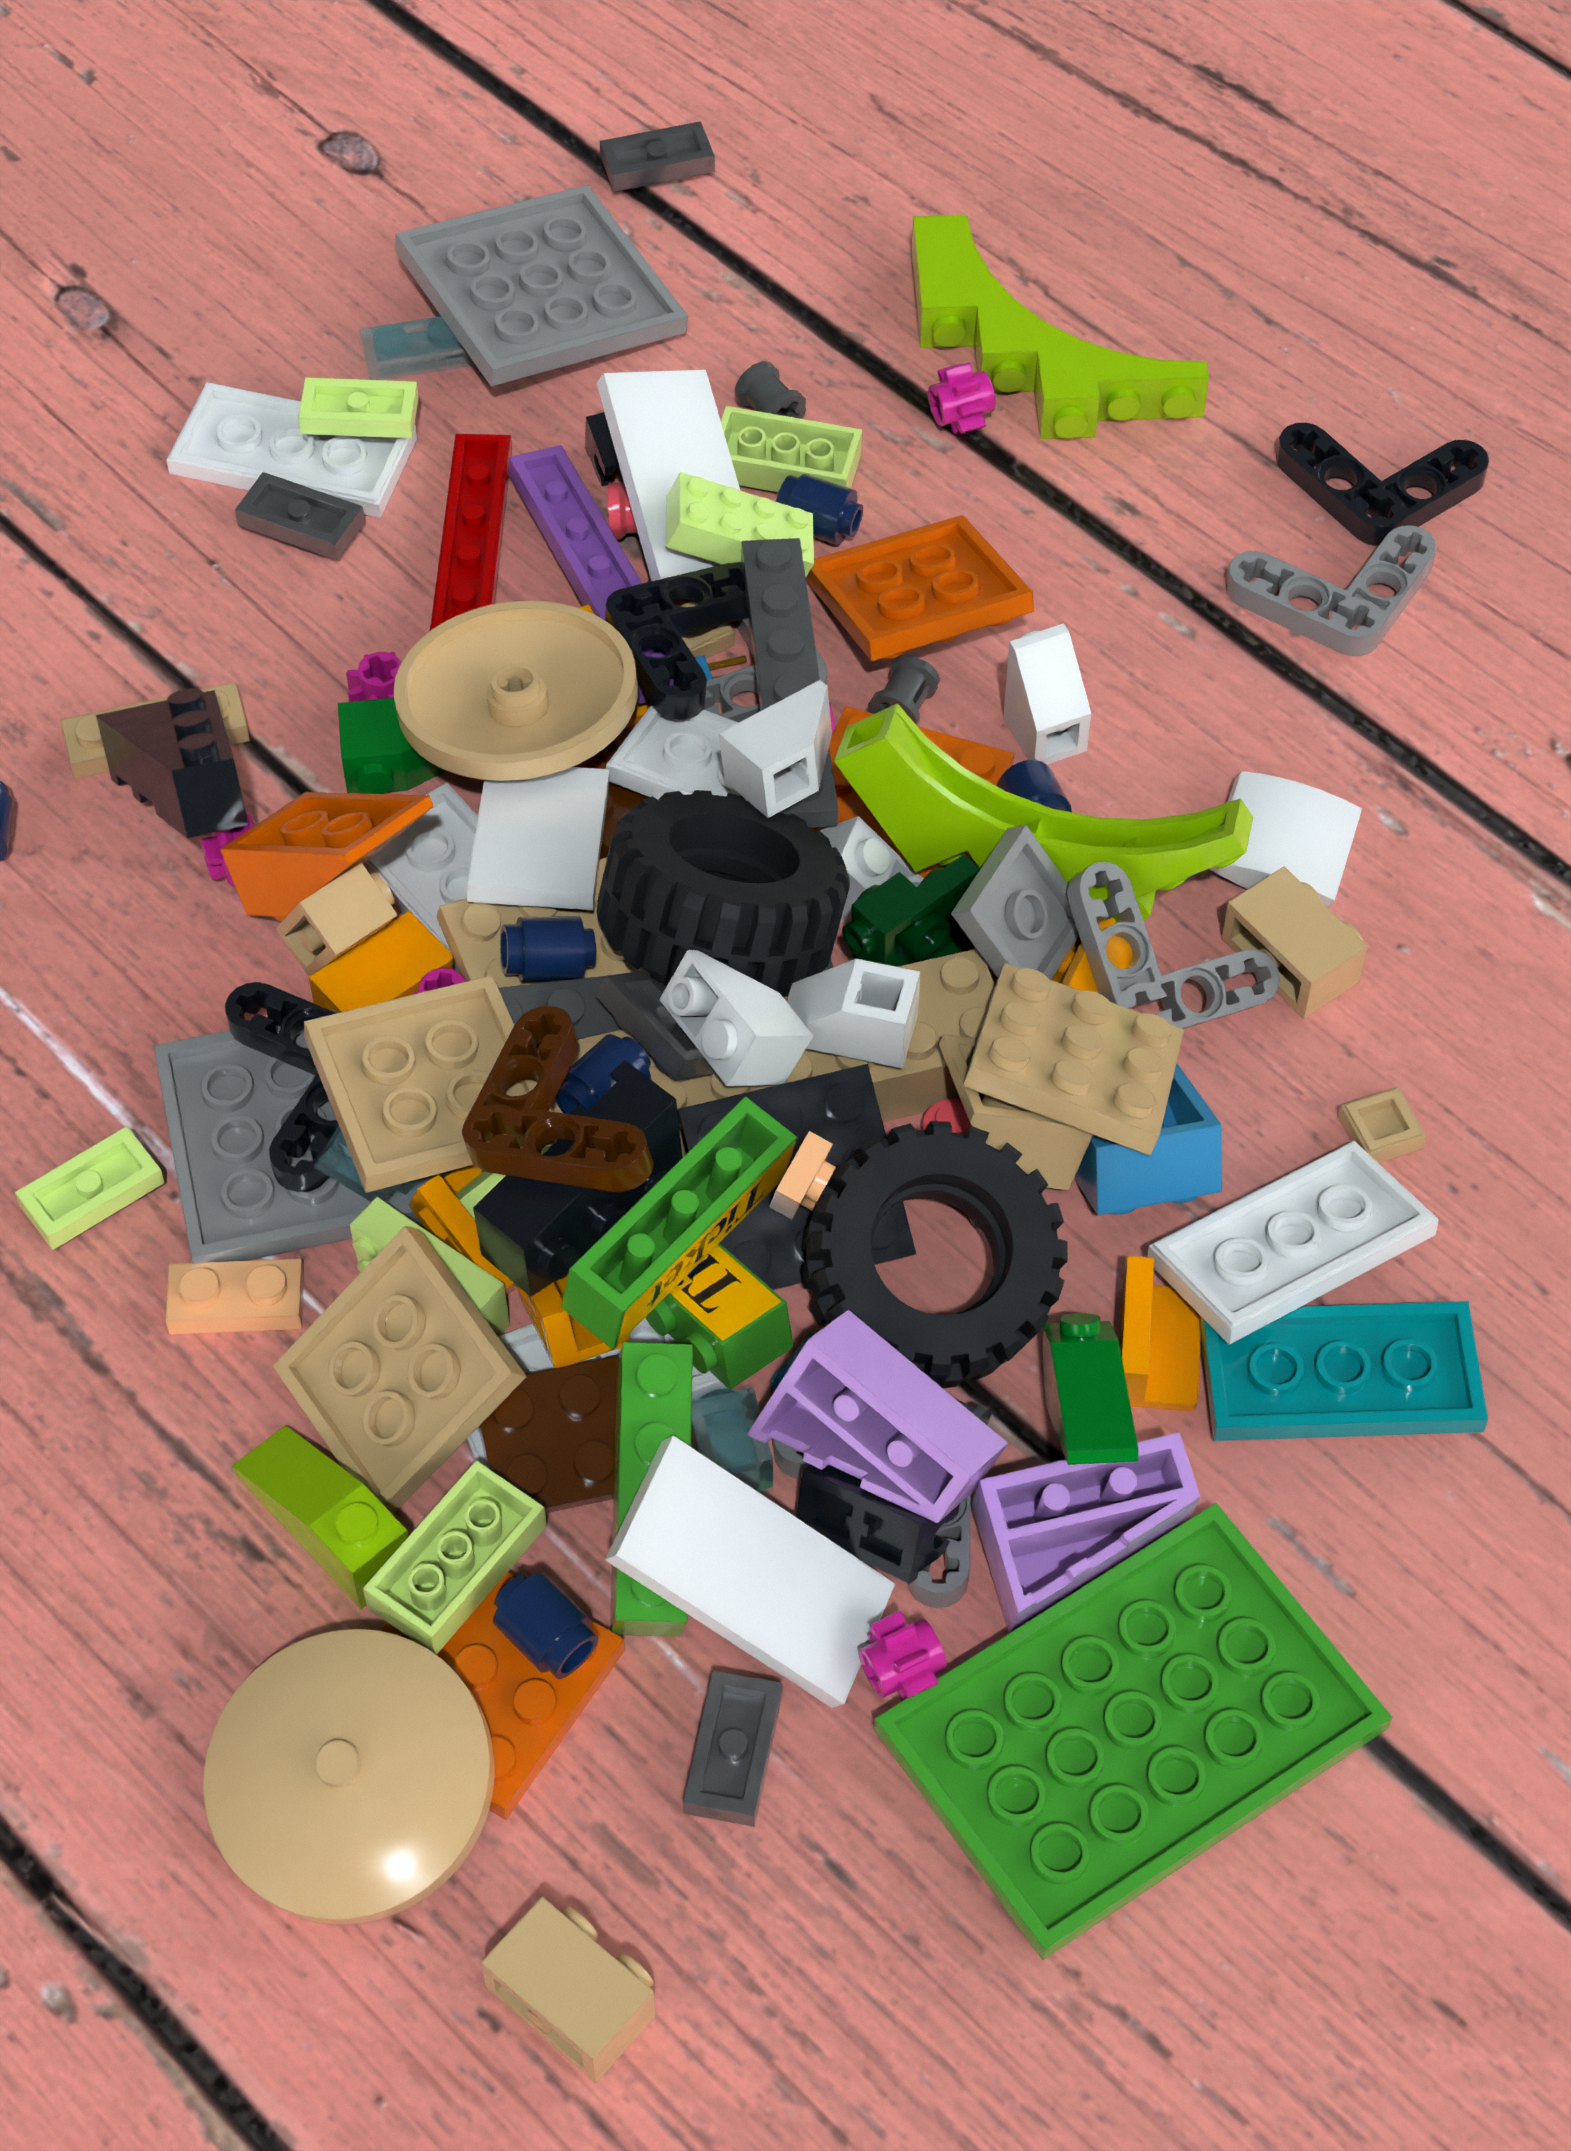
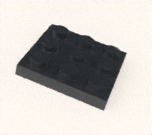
(836, 1108)

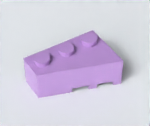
(879, 1419)
(1069, 1524)

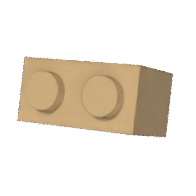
(337, 918)
(1306, 940)
(571, 1987)

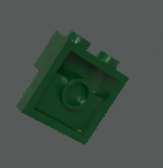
(911, 923)

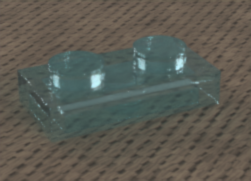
(411, 349)

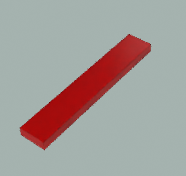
(472, 525)

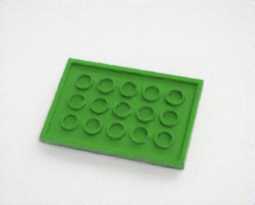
(1130, 1728)

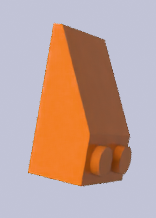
(313, 845)

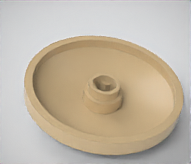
(516, 690)
(349, 1776)

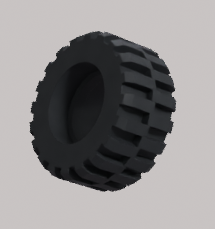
(721, 883)
(984, 1186)

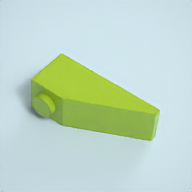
(323, 1509)

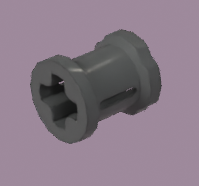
(766, 393)
(905, 686)

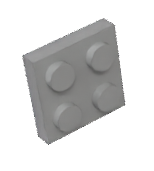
(1018, 907)

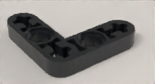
(1384, 497)
(651, 621)
(261, 1035)

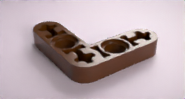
(533, 1126)

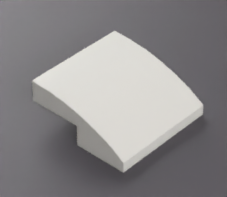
(1293, 829)

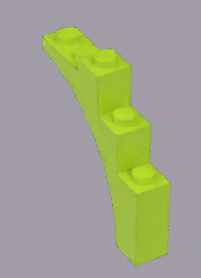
(1020, 352)
(942, 810)

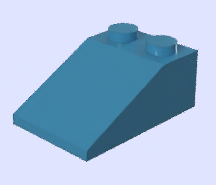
(1179, 1169)

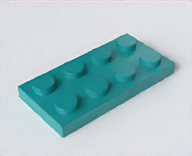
(1348, 1374)

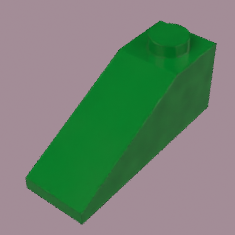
(376, 752)
(1088, 1391)

